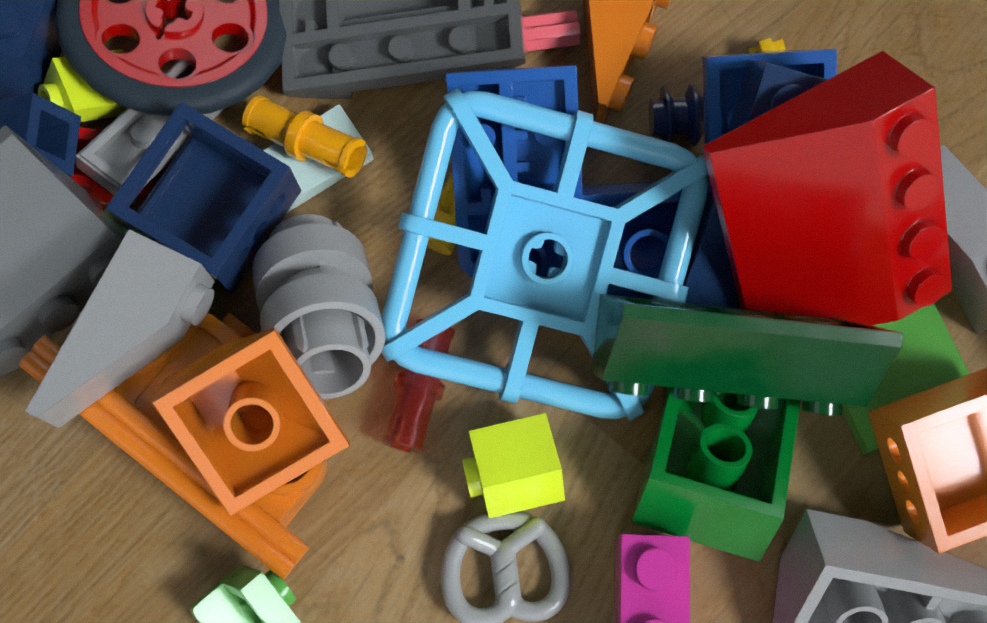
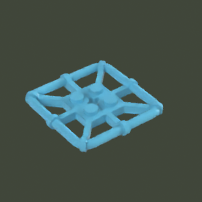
(522, 220)

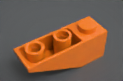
(614, 37)

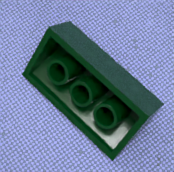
(739, 353)

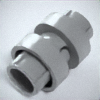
(320, 298)

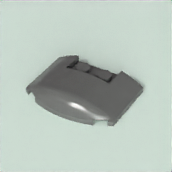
(391, 43)

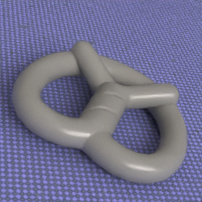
(504, 569)

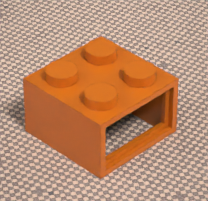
(938, 460)

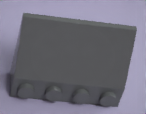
(51, 248)

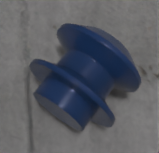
(677, 115)

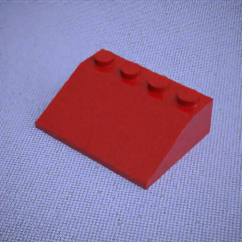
(838, 199)

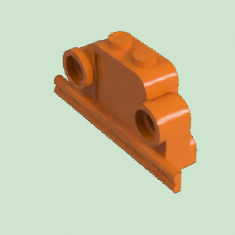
(139, 430)

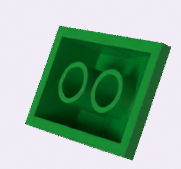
(719, 472)

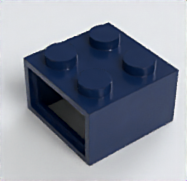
(212, 199)

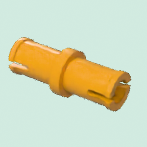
(304, 136)

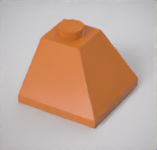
(249, 418)

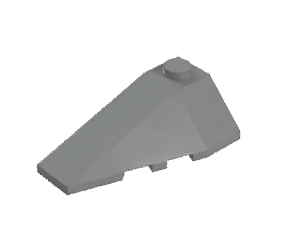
(868, 574)

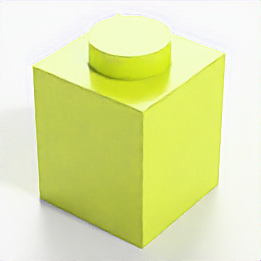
(514, 466)

